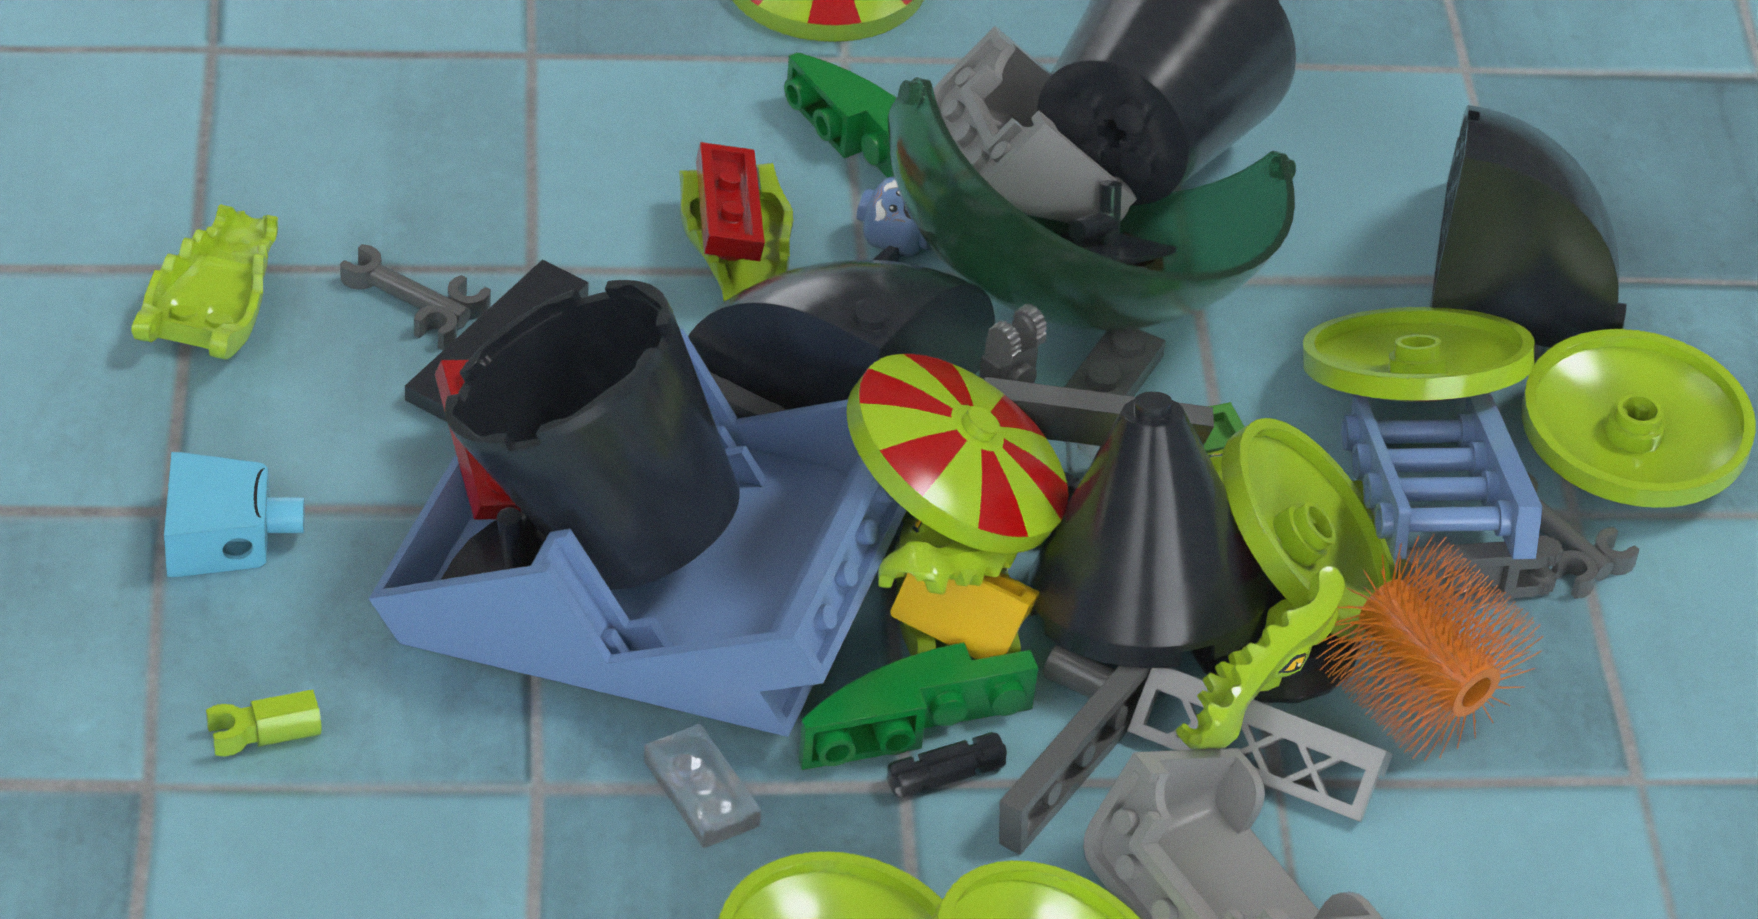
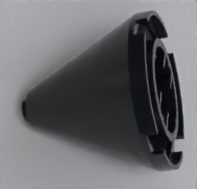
(1149, 550)

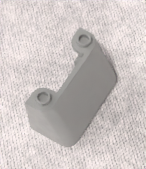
(995, 122)
(1182, 845)

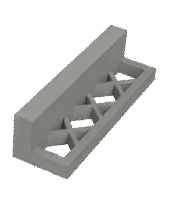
(1282, 726)

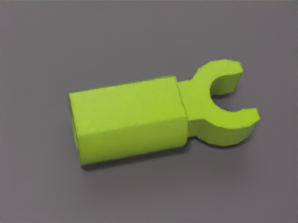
(264, 722)

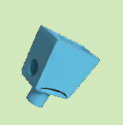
(222, 515)

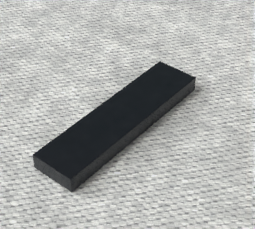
(536, 287)

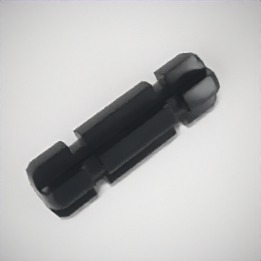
(946, 764)

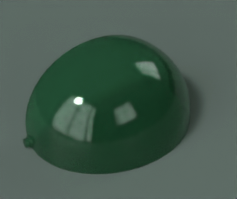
(1219, 231)

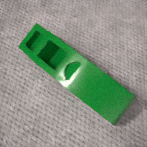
(842, 108)
(896, 702)

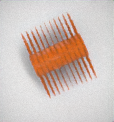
(1429, 647)

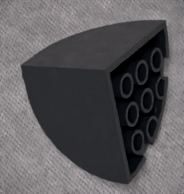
(1525, 233)
(822, 325)

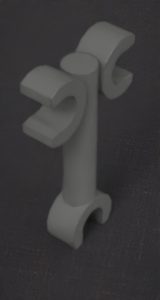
(435, 309)
(1580, 556)

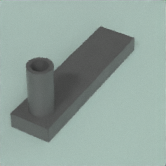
(1082, 414)
(1076, 749)

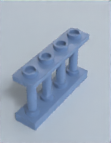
(1483, 450)

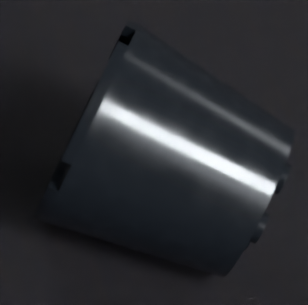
(1168, 84)
(601, 430)

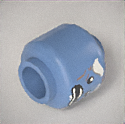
(888, 220)

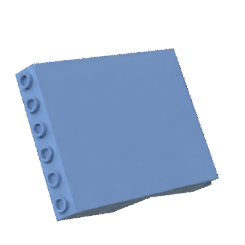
(719, 638)

